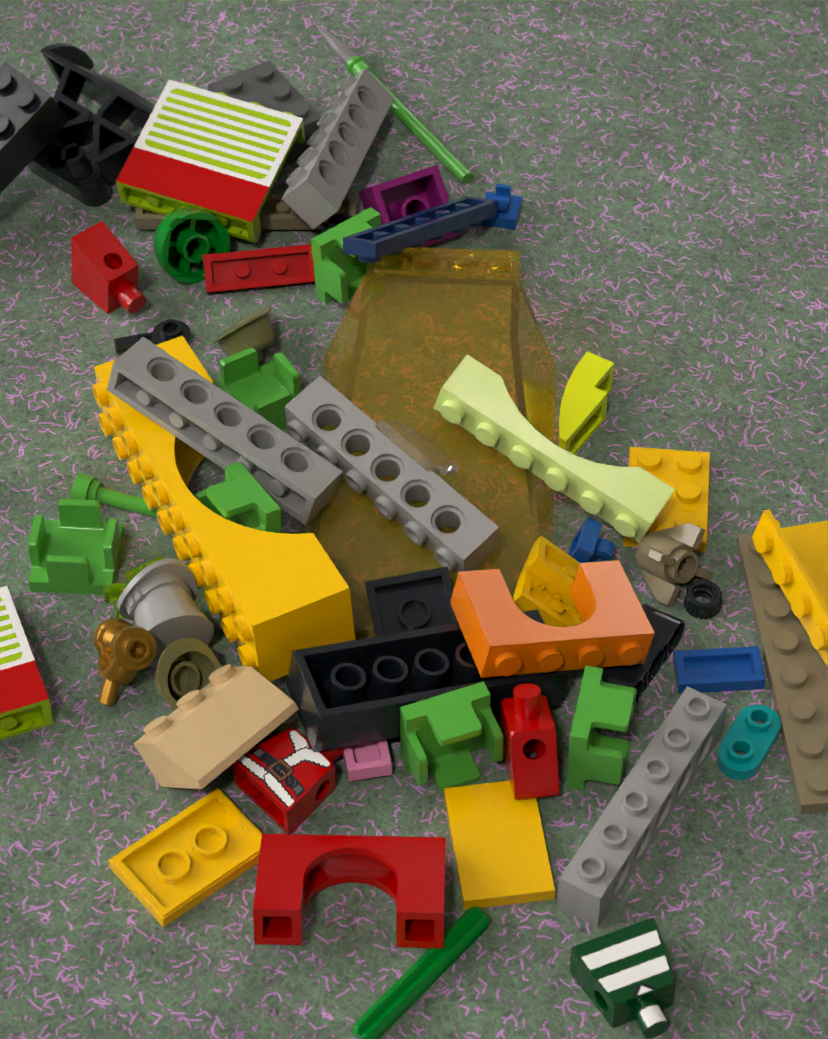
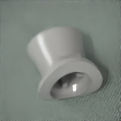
(164, 604)

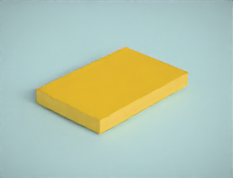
(497, 846)
(189, 857)

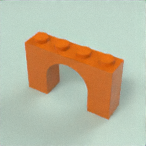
(513, 644)

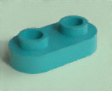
(750, 738)

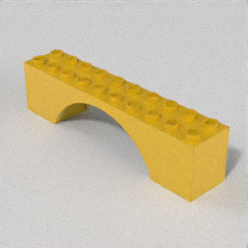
(265, 585)

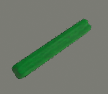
(421, 976)

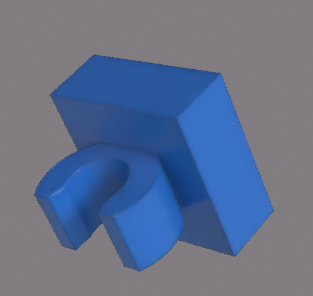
(508, 208)
(587, 547)

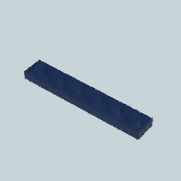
(419, 227)

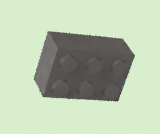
(272, 90)

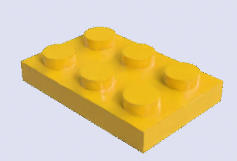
(689, 477)

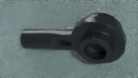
(162, 332)

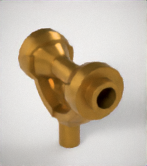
(122, 654)

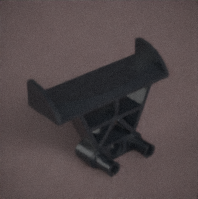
(63, 158)

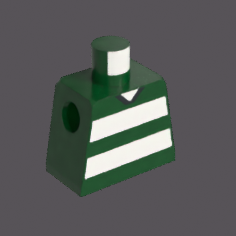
(627, 976)

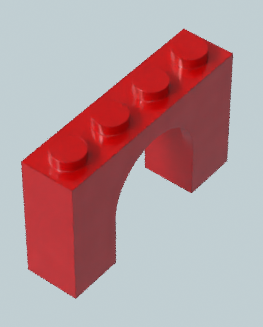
(301, 865)

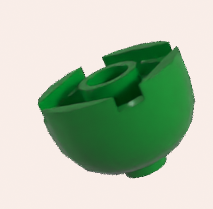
(185, 238)

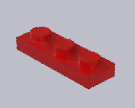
(258, 268)

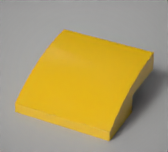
(547, 585)

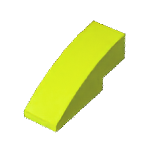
(584, 401)

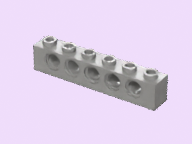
(337, 148)
(325, 406)
(223, 428)
(641, 807)

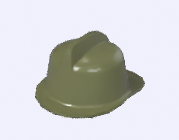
(250, 331)
(184, 668)

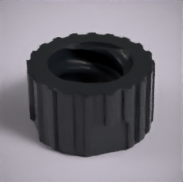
(704, 589)

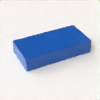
(719, 669)

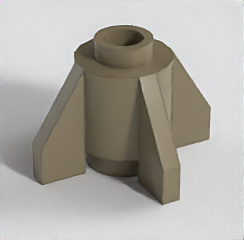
(669, 559)

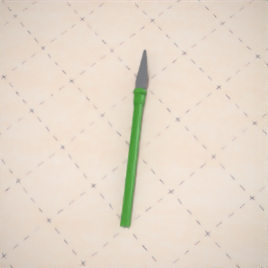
(356, 64)

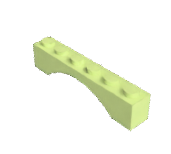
(619, 495)

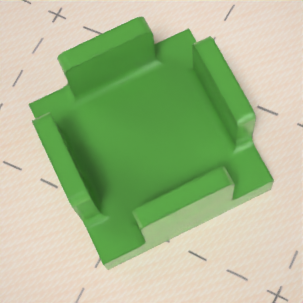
(334, 271)
(261, 388)
(242, 500)
(74, 552)
(445, 732)
(592, 754)

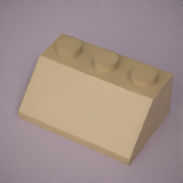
(213, 727)

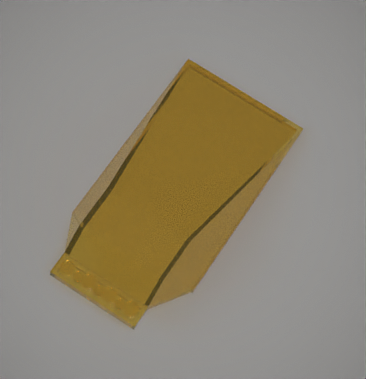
(391, 357)

